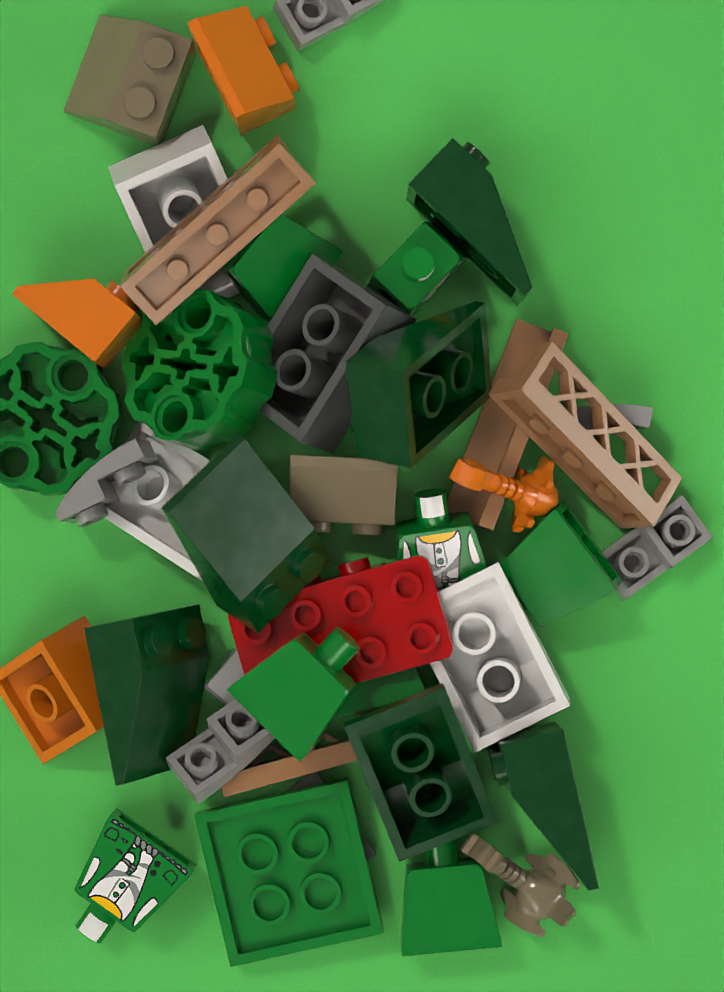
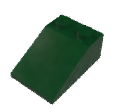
(466, 207)
(418, 385)
(245, 536)
(149, 686)
(420, 772)
(542, 782)

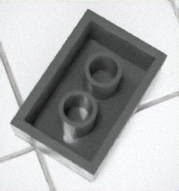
(314, 334)

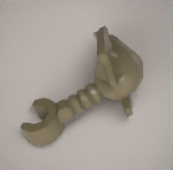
(537, 891)

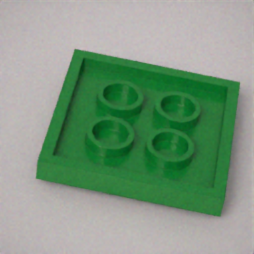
(289, 872)

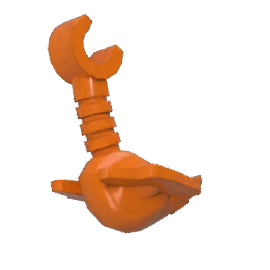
(531, 493)

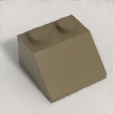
(131, 78)
(344, 492)

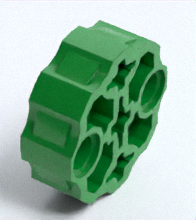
(91, 401)
(200, 404)

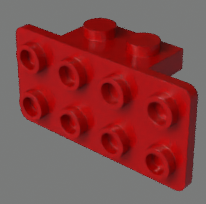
(383, 607)

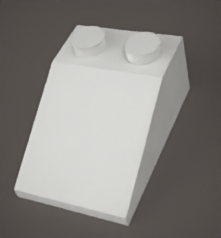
(167, 185)
(142, 500)
(498, 666)

